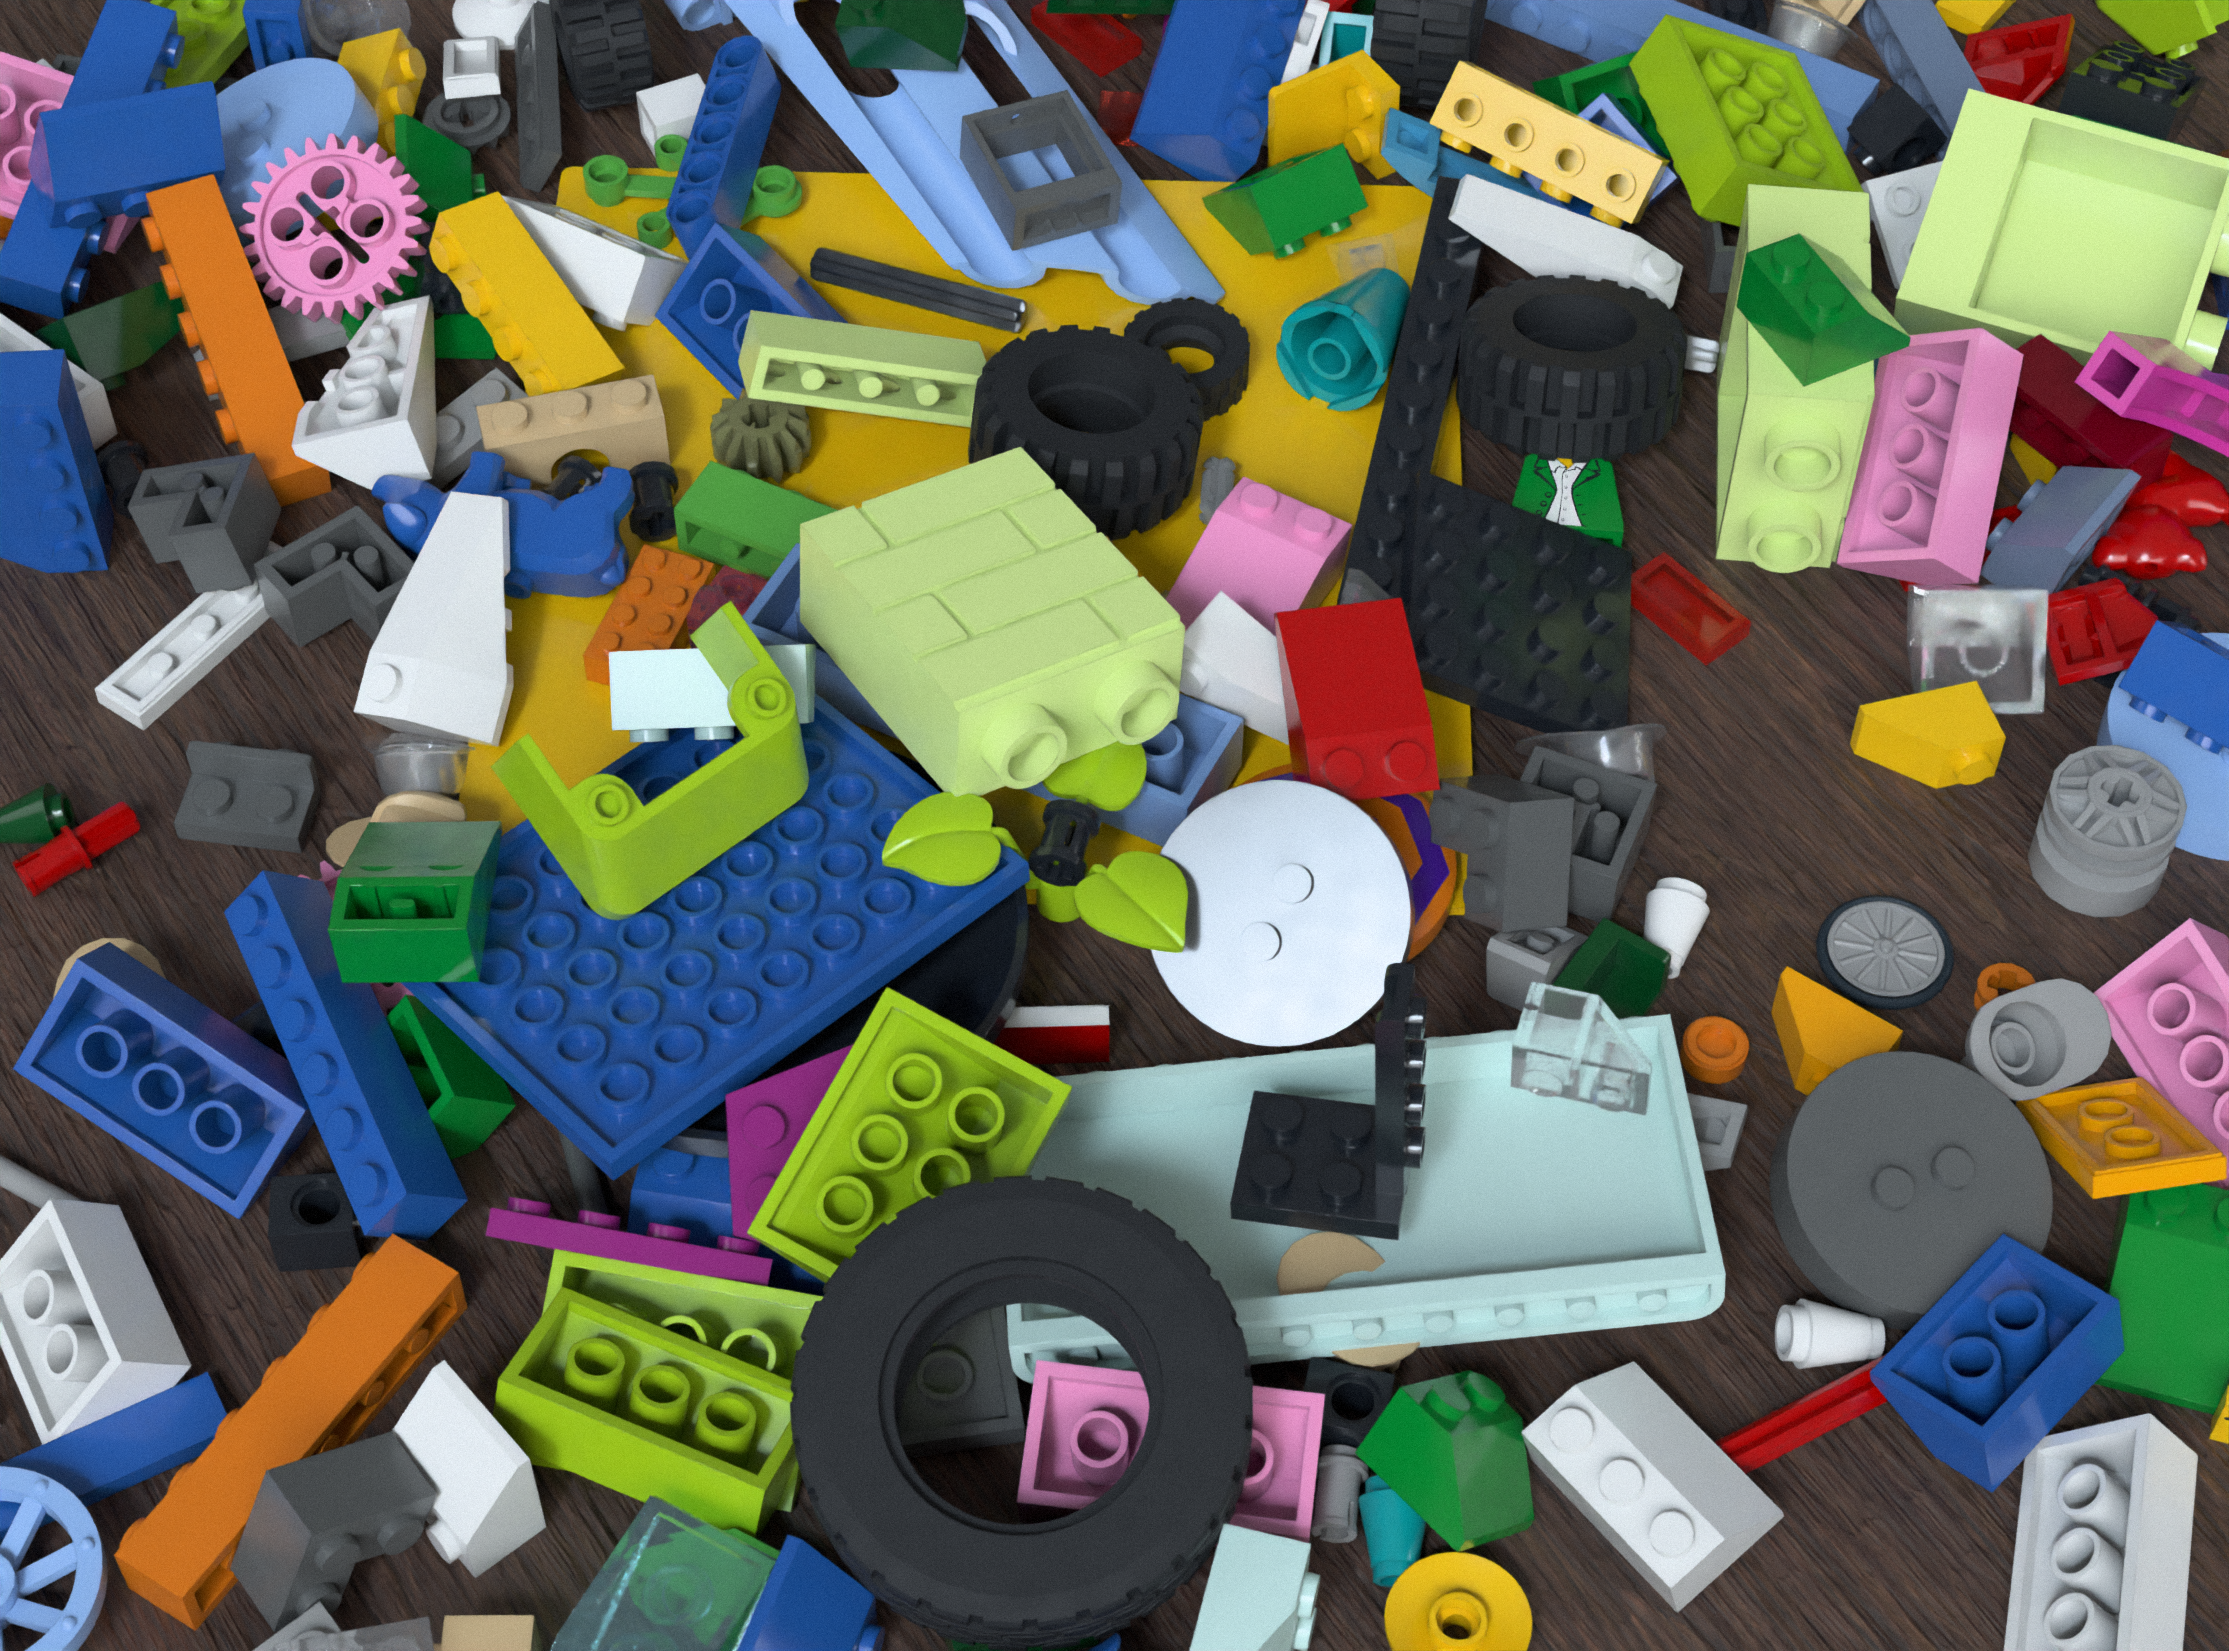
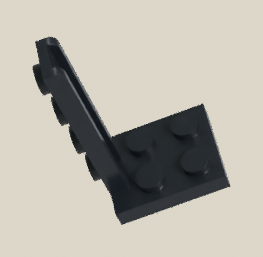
(1341, 1160)

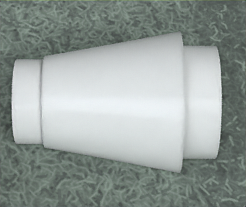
(1675, 918)
(1826, 1335)

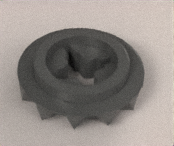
(488, 113)

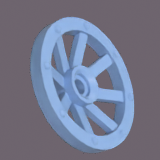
(86, 1554)

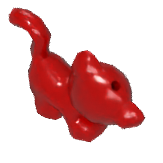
(2153, 527)

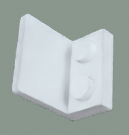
(1898, 210)

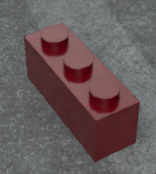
(2075, 426)

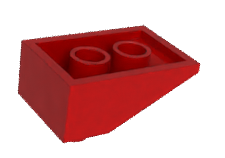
(1355, 700)

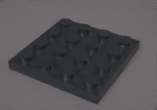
(1515, 610)

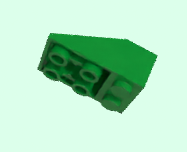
(415, 902)

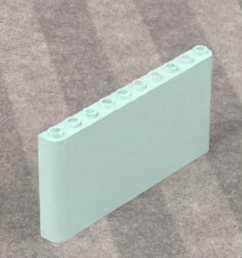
(1511, 1228)

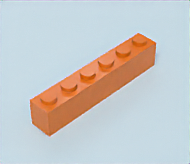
(232, 331)
(306, 1405)

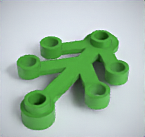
(608, 182)

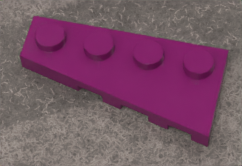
(600, 1236)

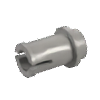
(1337, 1494)

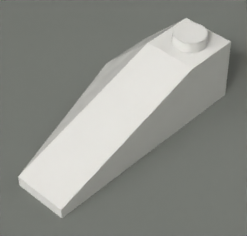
(1561, 242)
(381, 402)
(444, 642)
(1235, 667)

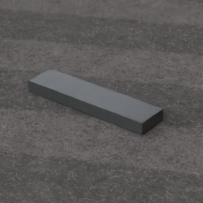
(537, 97)

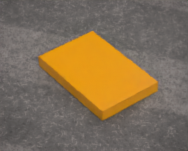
(2122, 1138)

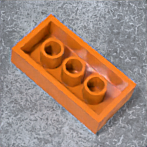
(648, 608)

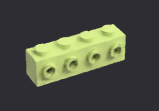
(860, 368)

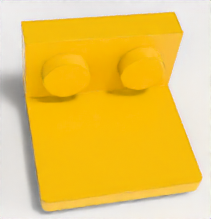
(1331, 107)

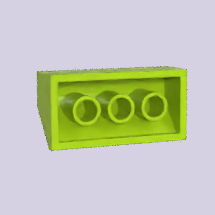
(650, 1413)

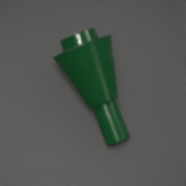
(36, 816)

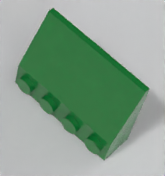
(2172, 1295)

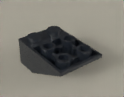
(2133, 91)

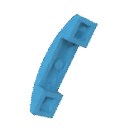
(1415, 154)

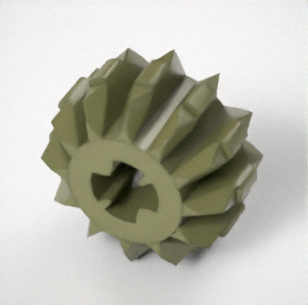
(761, 436)

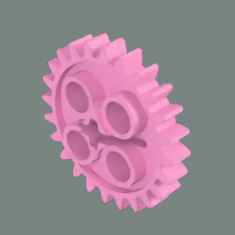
(298, 266)

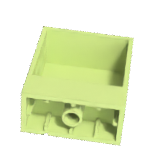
(2068, 234)
(1784, 447)
(991, 624)

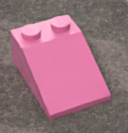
(1263, 555)

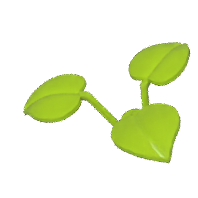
(1134, 900)

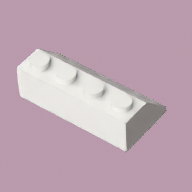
(2103, 1540)

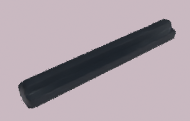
(918, 290)

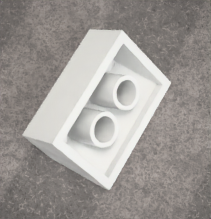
(600, 265)
(83, 1319)
(1650, 1481)

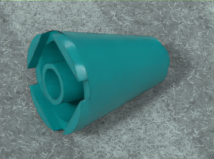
(1345, 340)

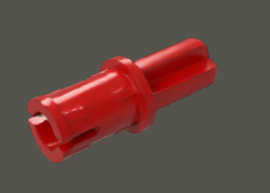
(76, 848)

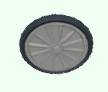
(1884, 952)

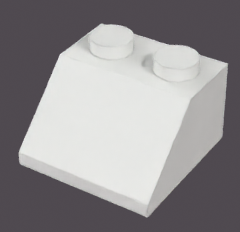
(480, 1474)

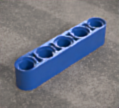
(724, 142)

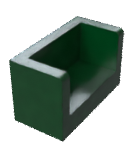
(1620, 969)

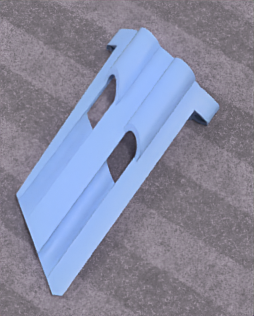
(914, 154)

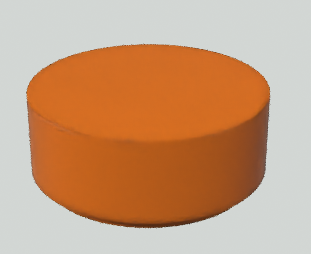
(1714, 1050)

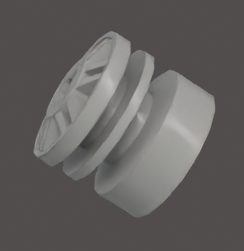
(2106, 830)

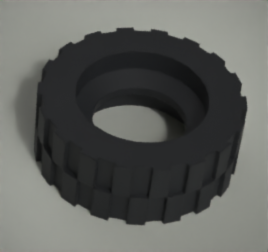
(1204, 328)

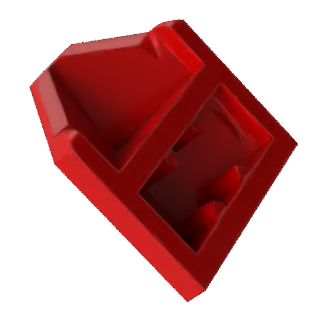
(2021, 58)
(2094, 630)

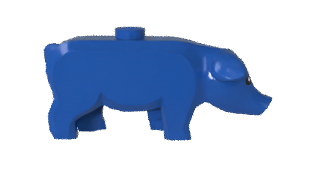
(554, 544)

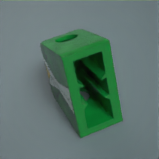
(1572, 495)

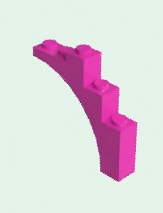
(2161, 386)

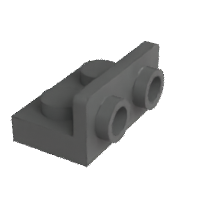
(248, 797)

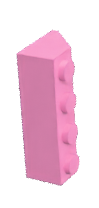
(1932, 458)
(2174, 1025)
(1092, 1422)

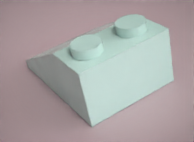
(1257, 1594)

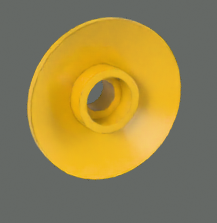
(1459, 1592)

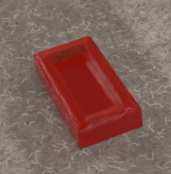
(1091, 38)
(1687, 609)

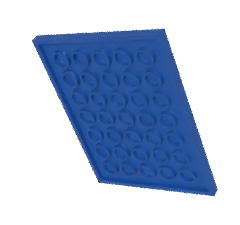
(663, 1013)

